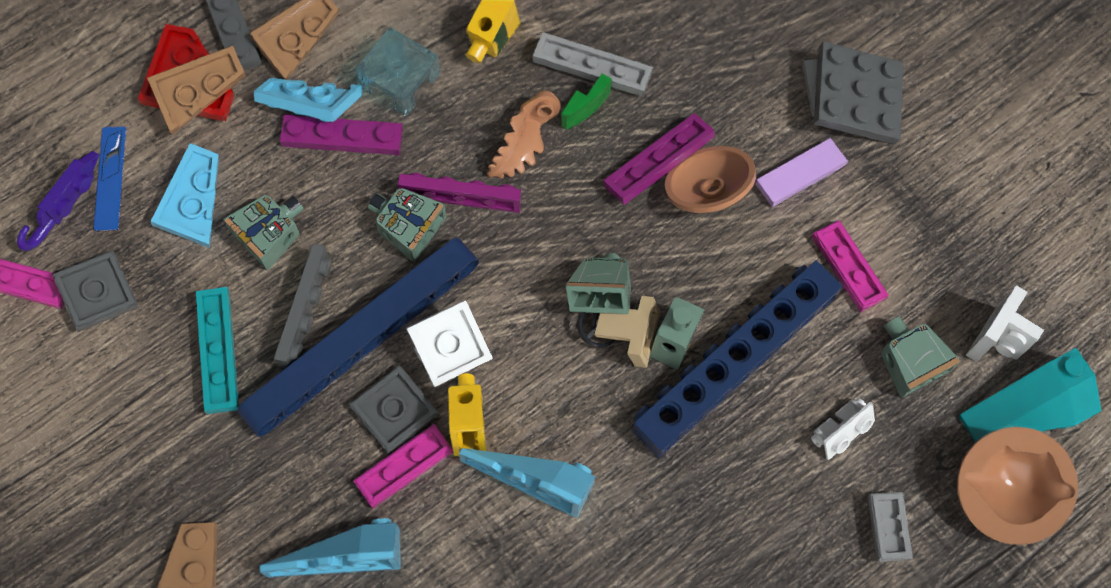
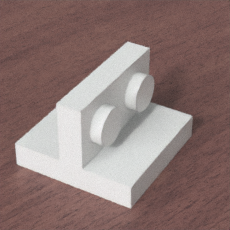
(1006, 330)
(449, 343)

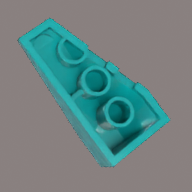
(1044, 400)

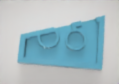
(320, 102)
(190, 197)

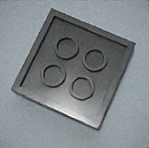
(858, 93)

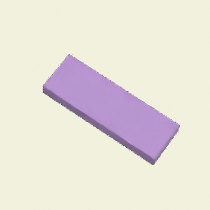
(801, 172)

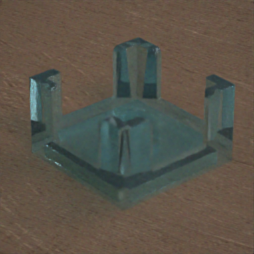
(397, 68)

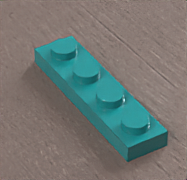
(217, 350)

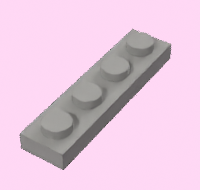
(591, 62)

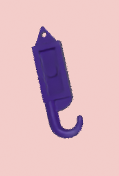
(60, 200)

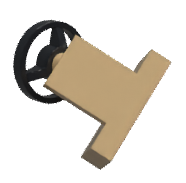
(636, 327)

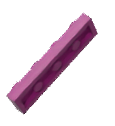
(342, 135)
(659, 158)
(463, 193)

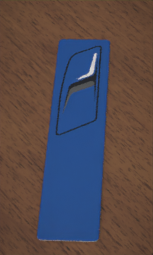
(110, 178)

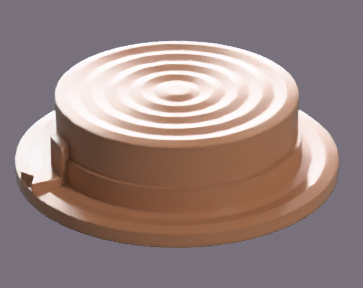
(1017, 485)

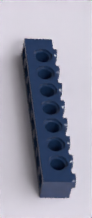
(661, 436)

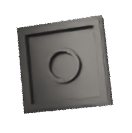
(95, 291)
(394, 409)

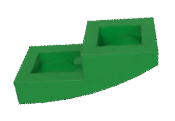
(583, 106)

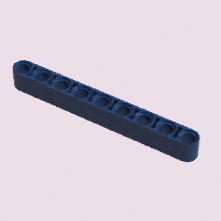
(357, 337)

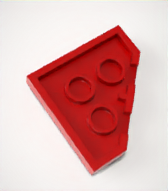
(175, 48)

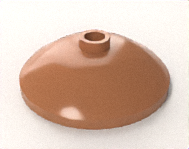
(711, 179)

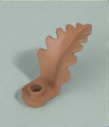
(525, 136)

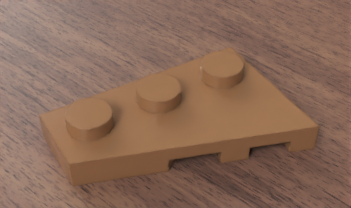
(294, 33)
(195, 85)
(192, 558)

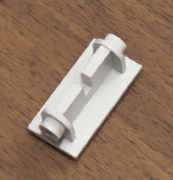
(855, 419)

